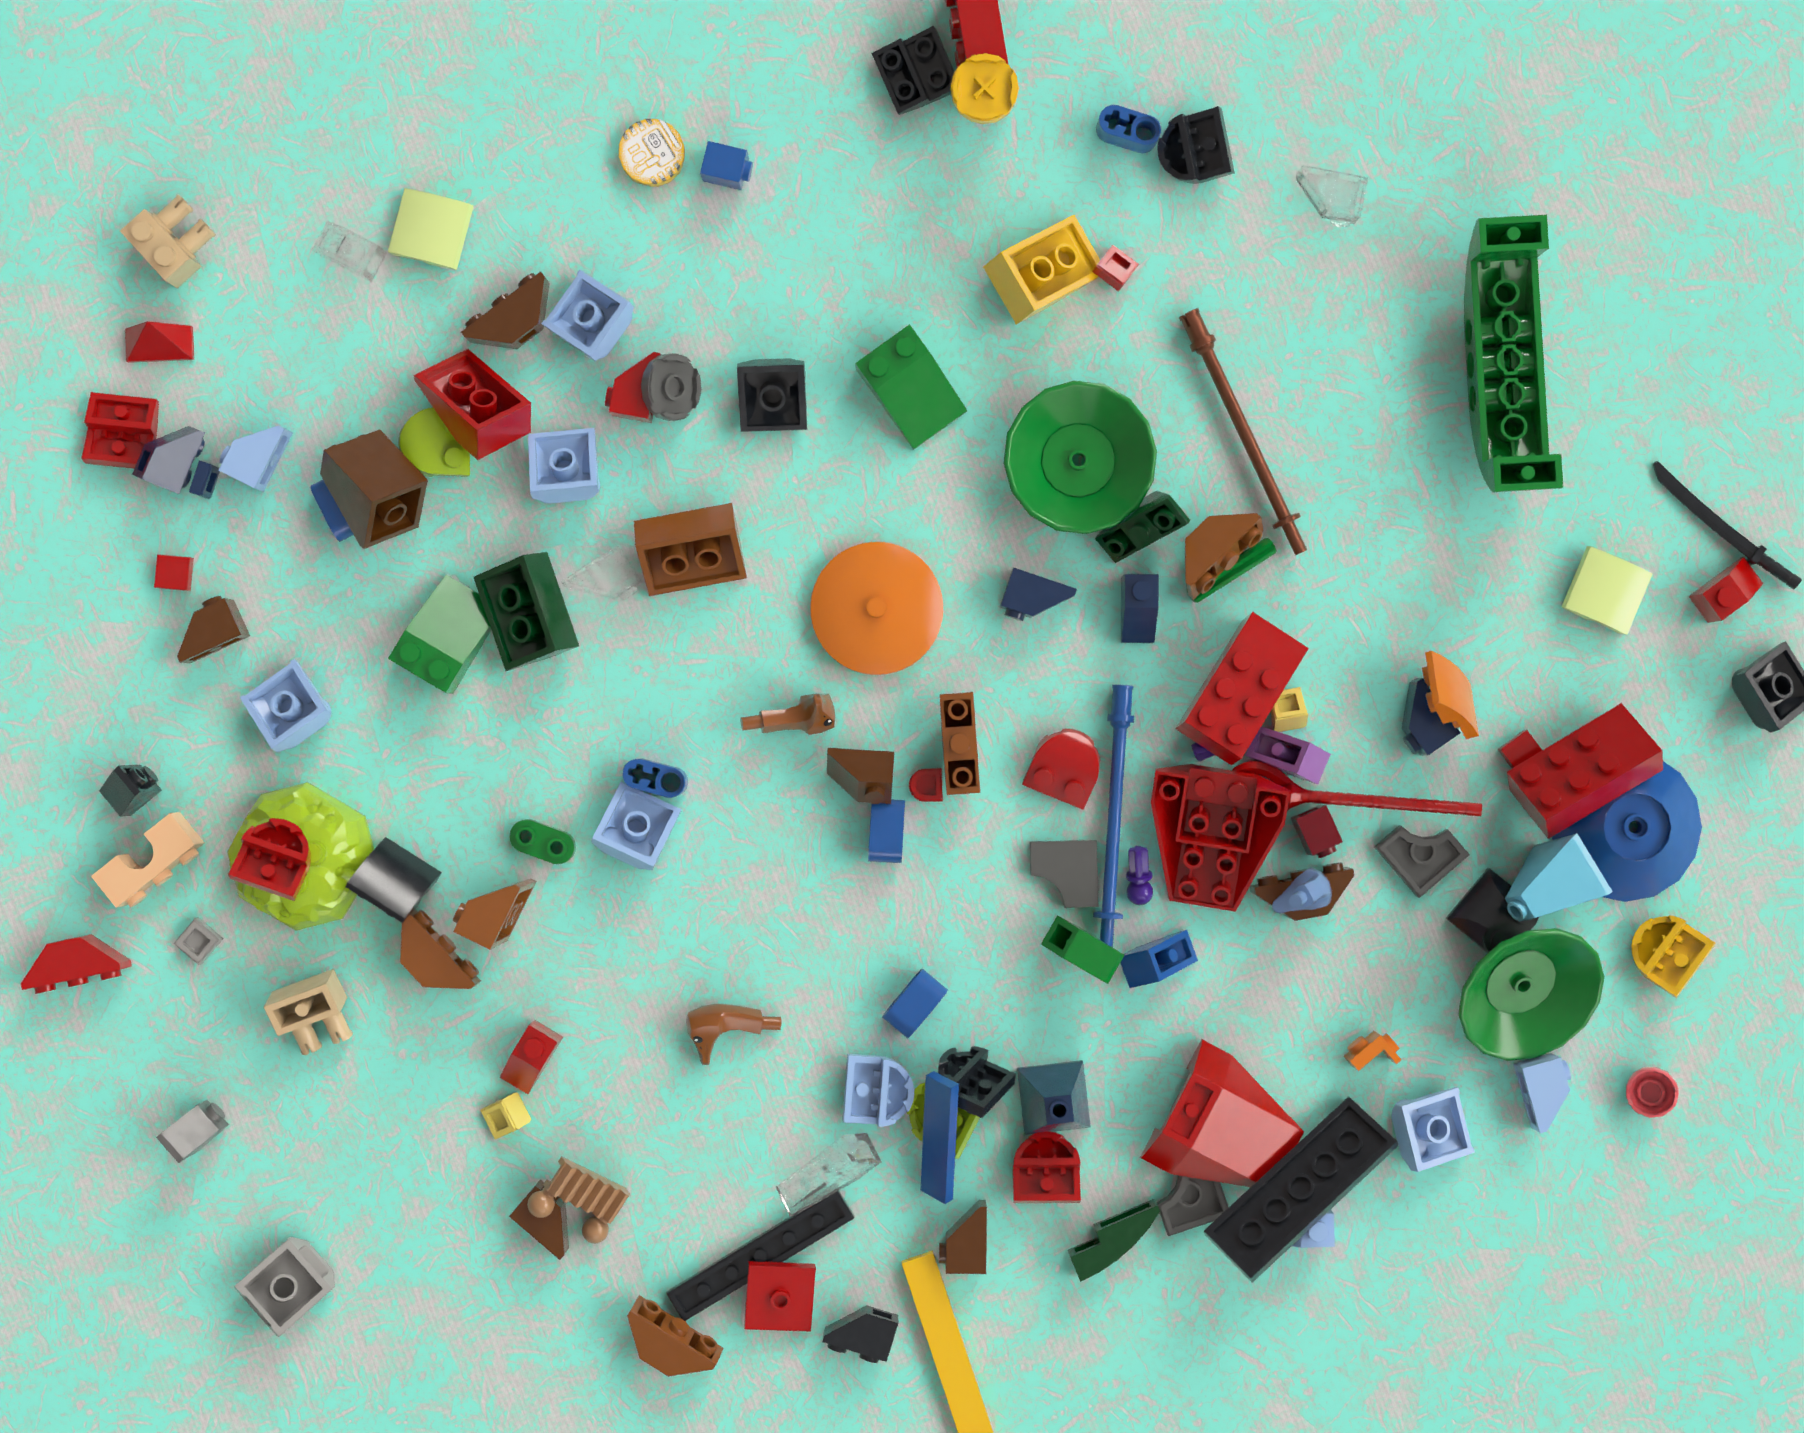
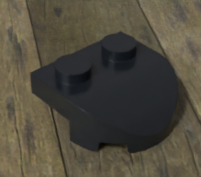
(1196, 147)
(979, 1080)

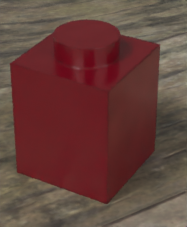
(1317, 831)

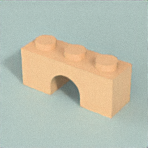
(172, 843)

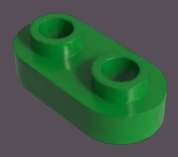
(541, 842)

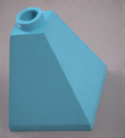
(1555, 878)

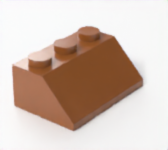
(689, 549)
(493, 916)

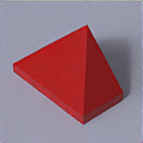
(159, 342)

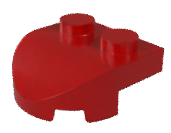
(1065, 767)
(273, 858)
(1046, 1170)

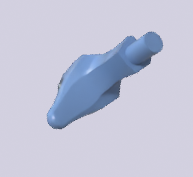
(1306, 892)

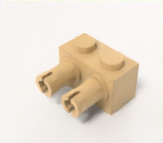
(155, 241)
(305, 1003)

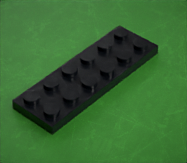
(1300, 1189)

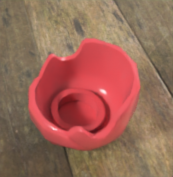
(1652, 1092)

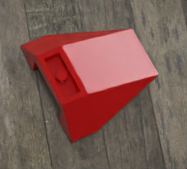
(1214, 831)
(1221, 1124)

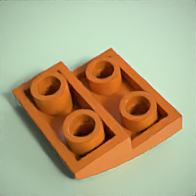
(1450, 694)

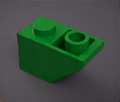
(1082, 949)

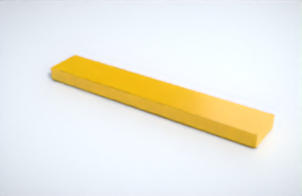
(946, 1344)

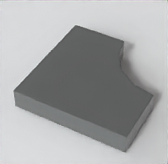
(1419, 859)
(1070, 867)
(1191, 1204)

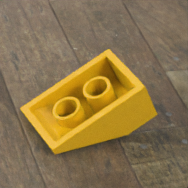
(1043, 269)

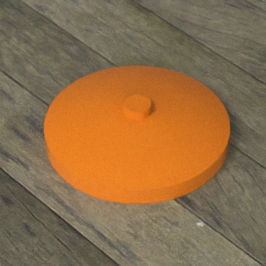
(876, 608)

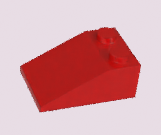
(475, 403)

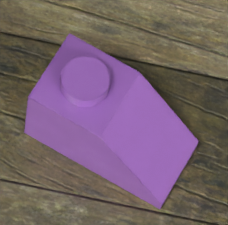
(1289, 754)

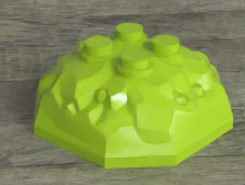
(337, 844)

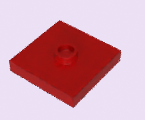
(779, 1296)

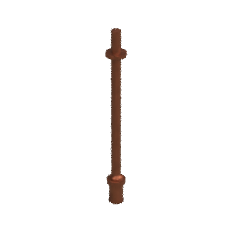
(1203, 344)

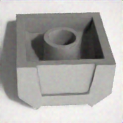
(287, 1284)

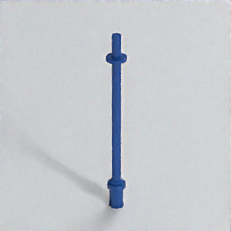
(1120, 721)

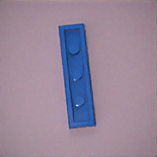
(939, 1137)

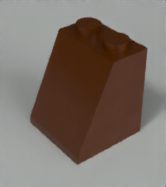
(374, 487)

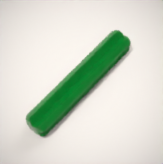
(1246, 561)

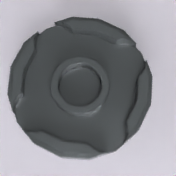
(671, 387)

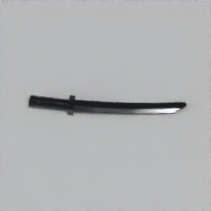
(1754, 553)

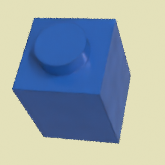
(726, 165)

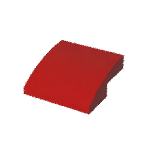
(118, 429)

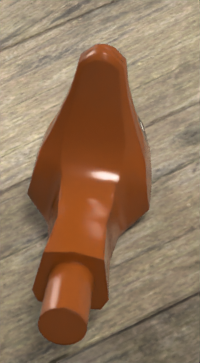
(812, 714)
(712, 1020)

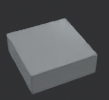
(198, 941)

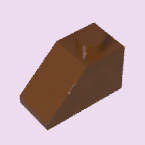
(212, 629)
(862, 773)
(548, 1231)
(966, 1243)

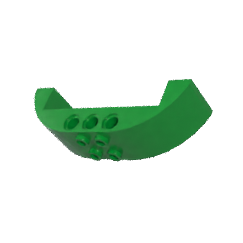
(1508, 355)

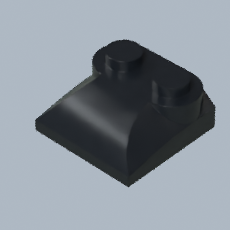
(772, 395)
(1771, 688)
(1484, 913)

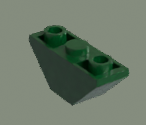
(1150, 522)

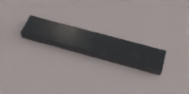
(771, 1246)

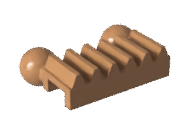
(583, 1190)

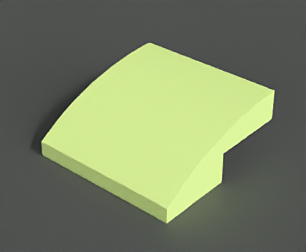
(430, 228)
(1607, 590)

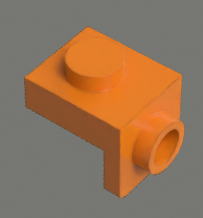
(1365, 1049)

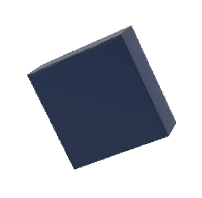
(204, 480)

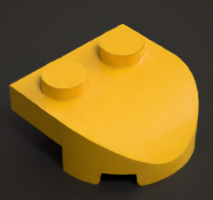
(1669, 952)

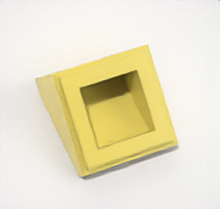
(1289, 711)
(506, 1115)

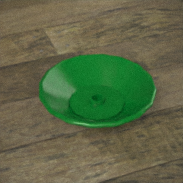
(1086, 422)
(1531, 994)

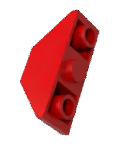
(73, 962)

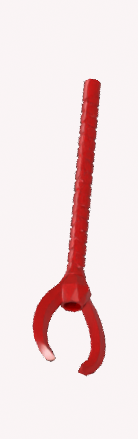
(1300, 795)

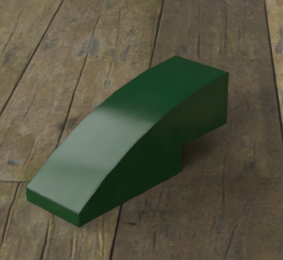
(1114, 1239)

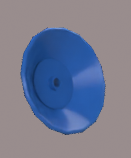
(1660, 849)

